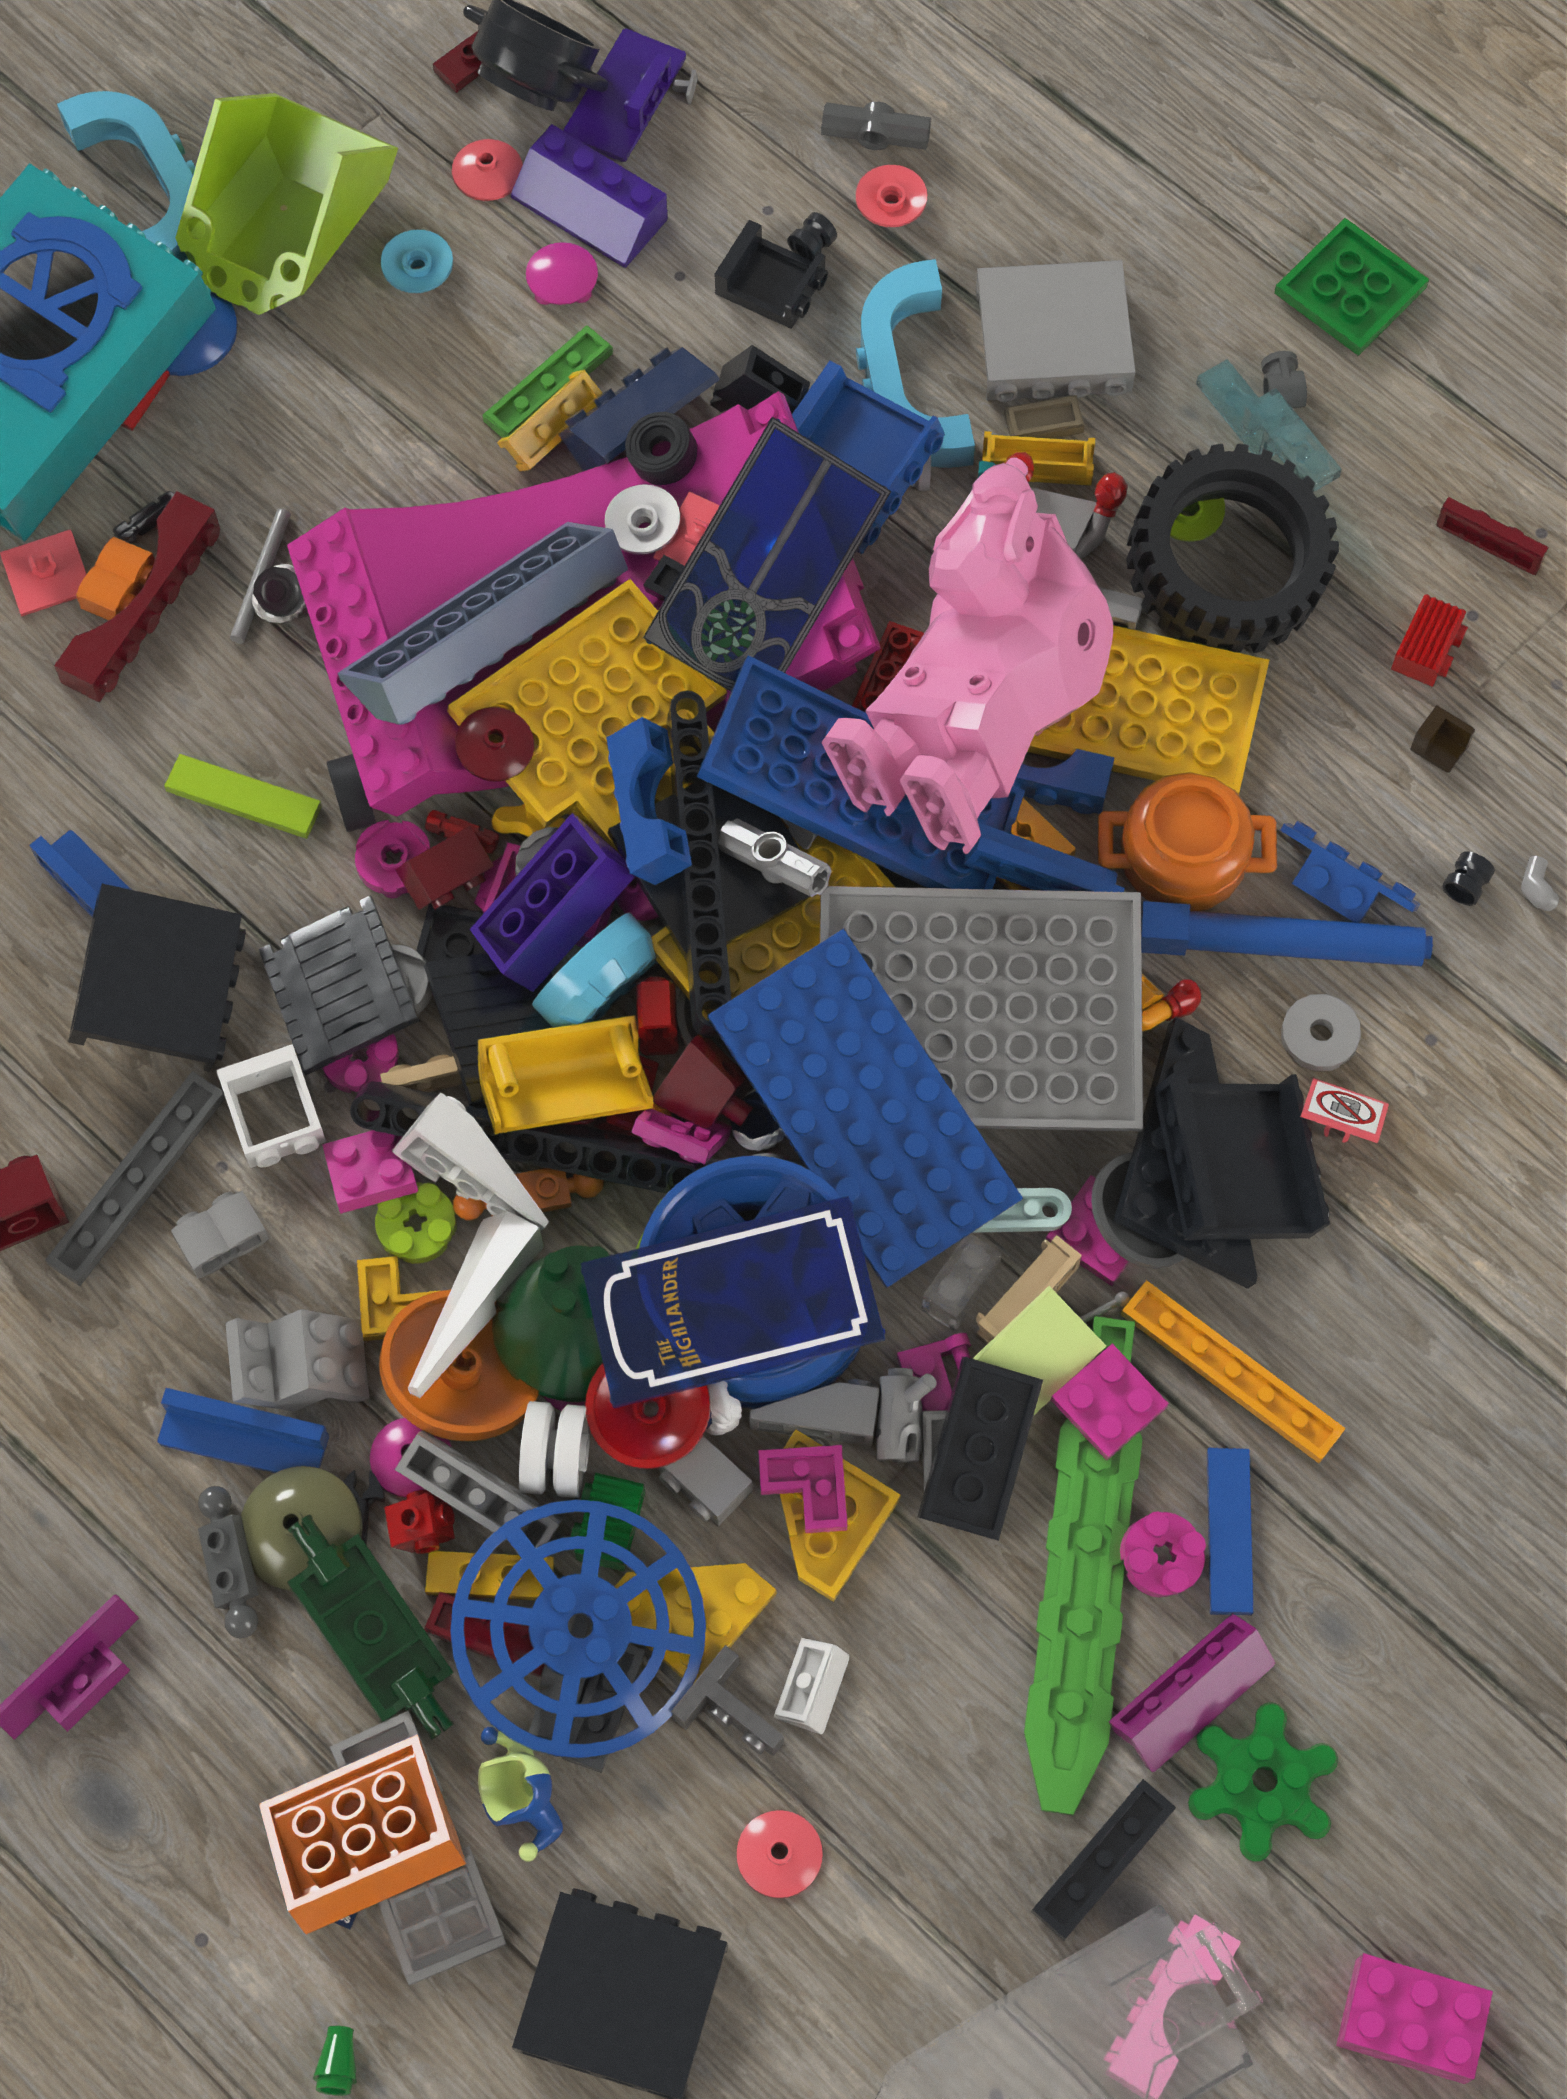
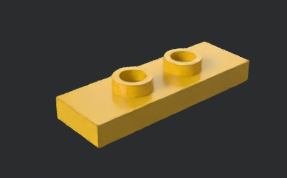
(447, 1569)

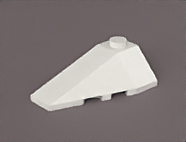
(453, 1146)

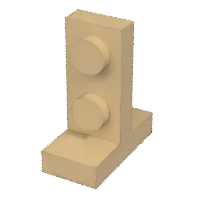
(436, 1074)

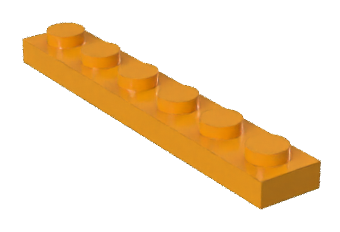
(1233, 1371)

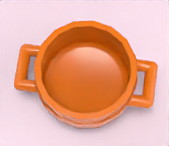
(1187, 841)

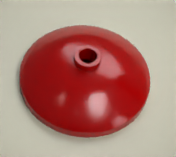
(644, 1440)

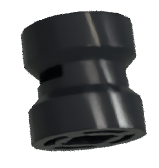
(814, 235)
(1470, 875)

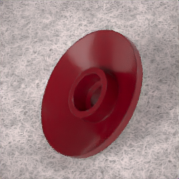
(489, 759)

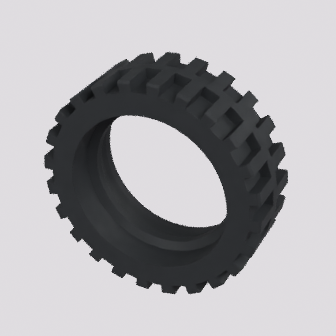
(1264, 486)

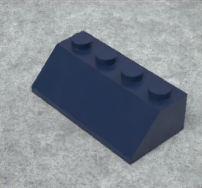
(663, 387)

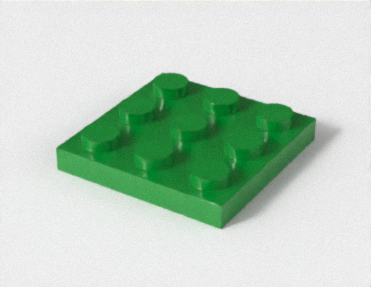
(1351, 286)

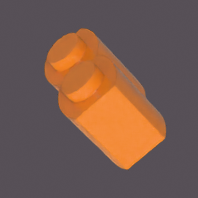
(115, 578)

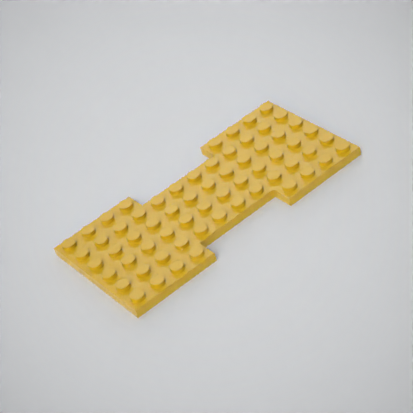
(590, 684)

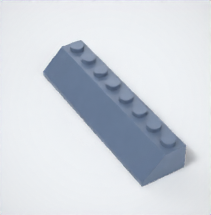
(485, 621)

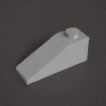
(829, 1413)

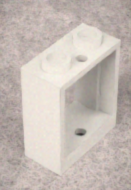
(260, 1072)

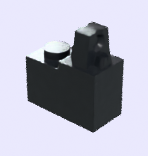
(755, 377)

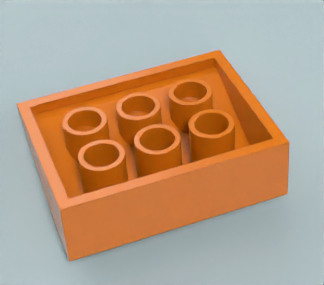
(360, 1835)

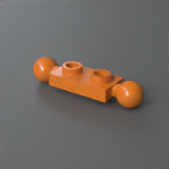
(547, 1188)

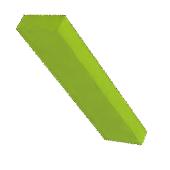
(243, 796)

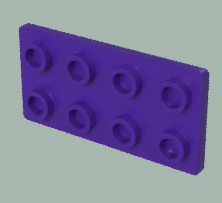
(638, 79)

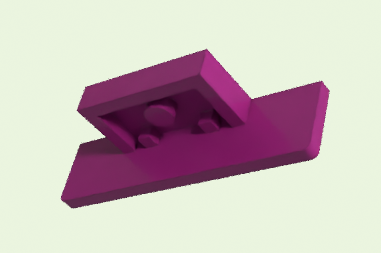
(74, 1674)

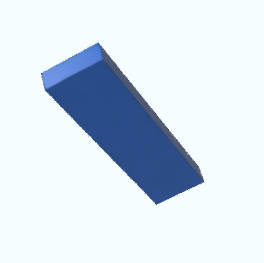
(1229, 1531)

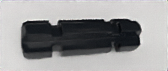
(142, 520)

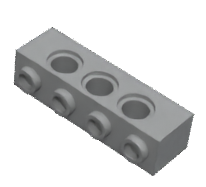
(471, 1487)

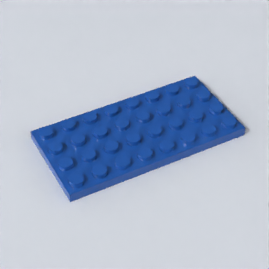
(775, 759)
(865, 1106)

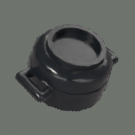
(533, 54)

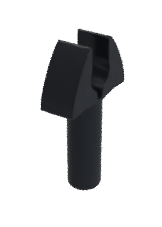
(371, 1495)

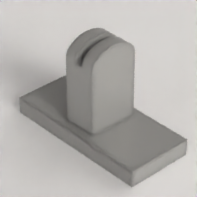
(686, 86)

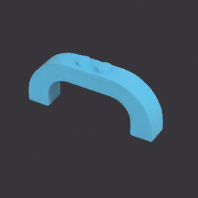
(118, 116)
(896, 296)

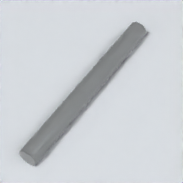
(265, 562)

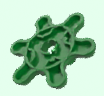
(1258, 1810)

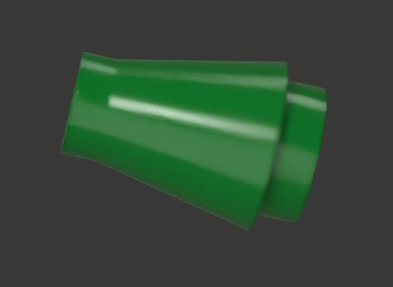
(336, 2064)

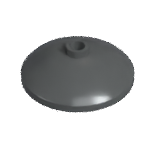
(1122, 1240)

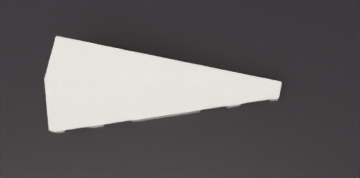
(494, 1260)

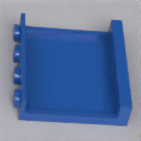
(868, 435)

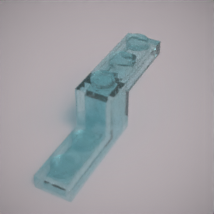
(1267, 423)

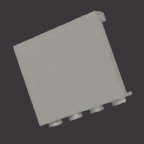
(1055, 330)

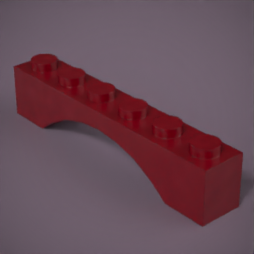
(97, 656)

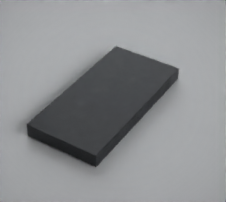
(980, 1448)

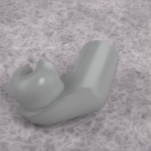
(1535, 886)

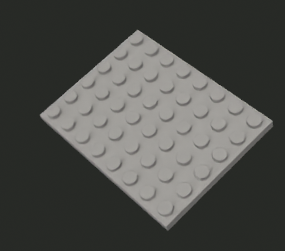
(1012, 995)

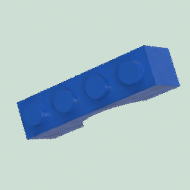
(638, 762)
(1076, 783)

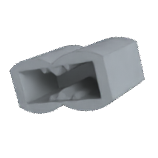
(219, 1234)

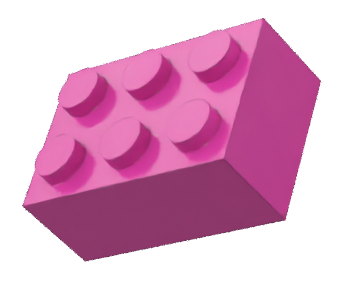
(1414, 2018)

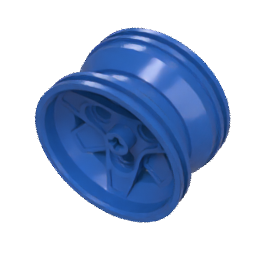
(712, 1201)

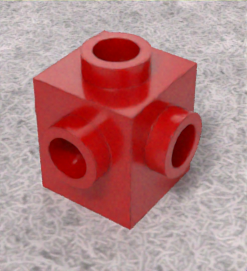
(420, 1522)

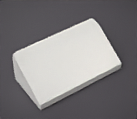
(812, 1685)

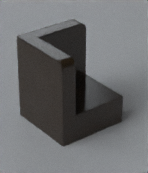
(1442, 739)

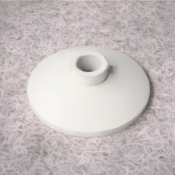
(642, 505)

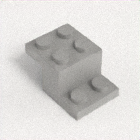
(297, 1360)

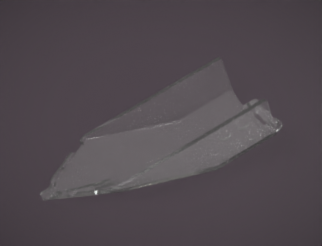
(1103, 2024)

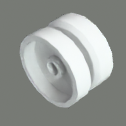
(560, 1449)

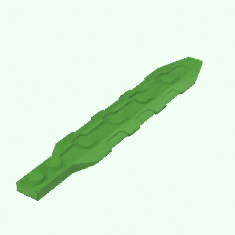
(1080, 1607)

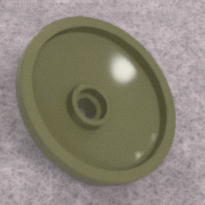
(290, 1494)

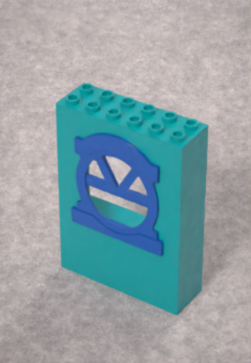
(71, 403)

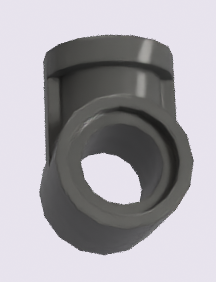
(1281, 373)

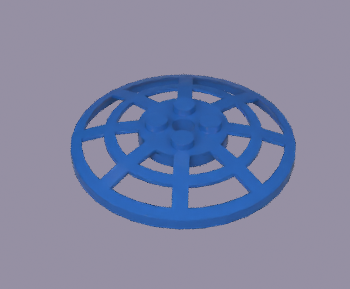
(555, 1645)

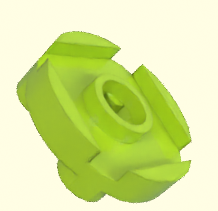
(435, 1233)

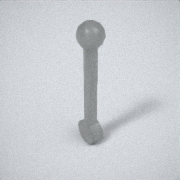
(1120, 1300)

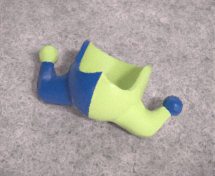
(518, 1790)

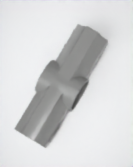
(774, 857)

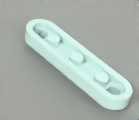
(1028, 1213)

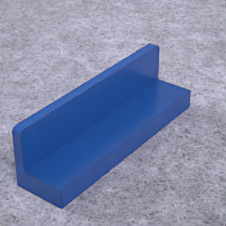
(1036, 865)
(75, 868)
(239, 1433)

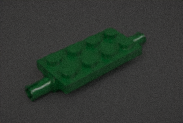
(370, 1627)

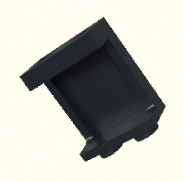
(769, 277)

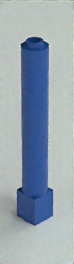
(1174, 929)

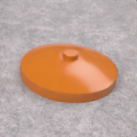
(471, 1397)

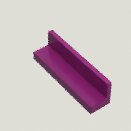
(1193, 1691)

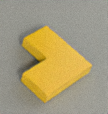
(381, 1295)

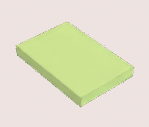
(1045, 1344)

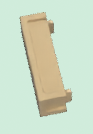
(1050, 1269)

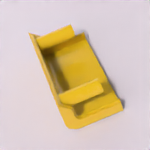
(563, 1074)

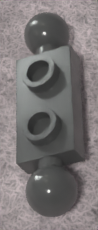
(228, 1562)

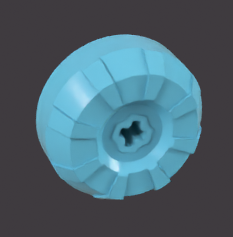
(598, 974)

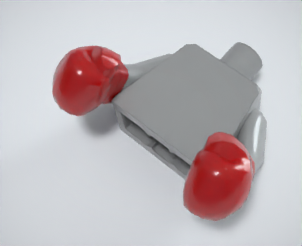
(1080, 519)

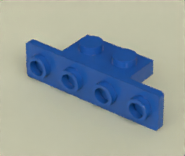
(1341, 882)

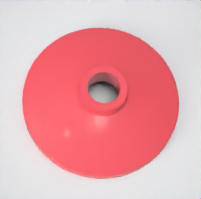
(490, 180)
(891, 184)
(779, 1876)

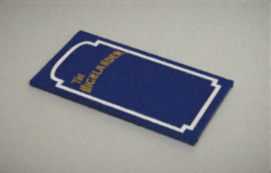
(732, 1302)

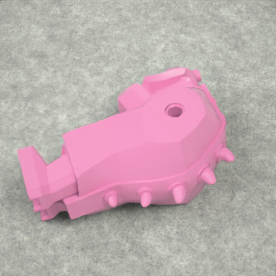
(1006, 654)

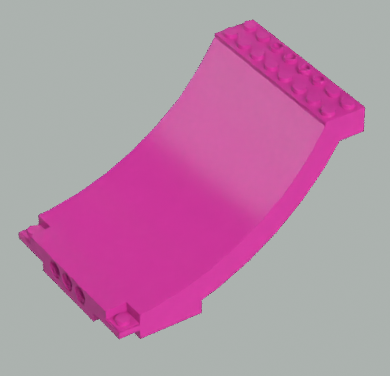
(388, 567)

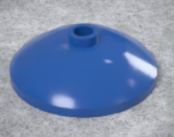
(210, 342)

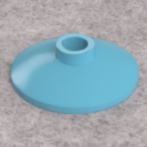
(412, 250)

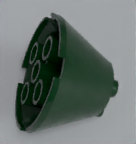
(548, 1327)

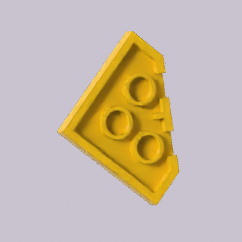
(829, 1558)
(731, 1602)

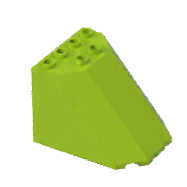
(266, 156)

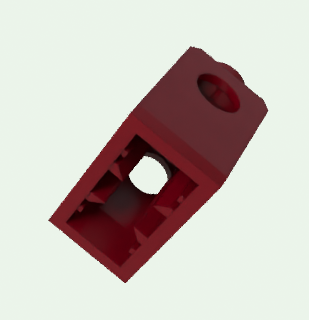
(704, 1086)

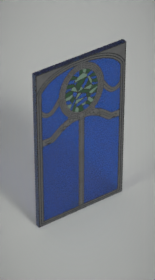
(767, 558)

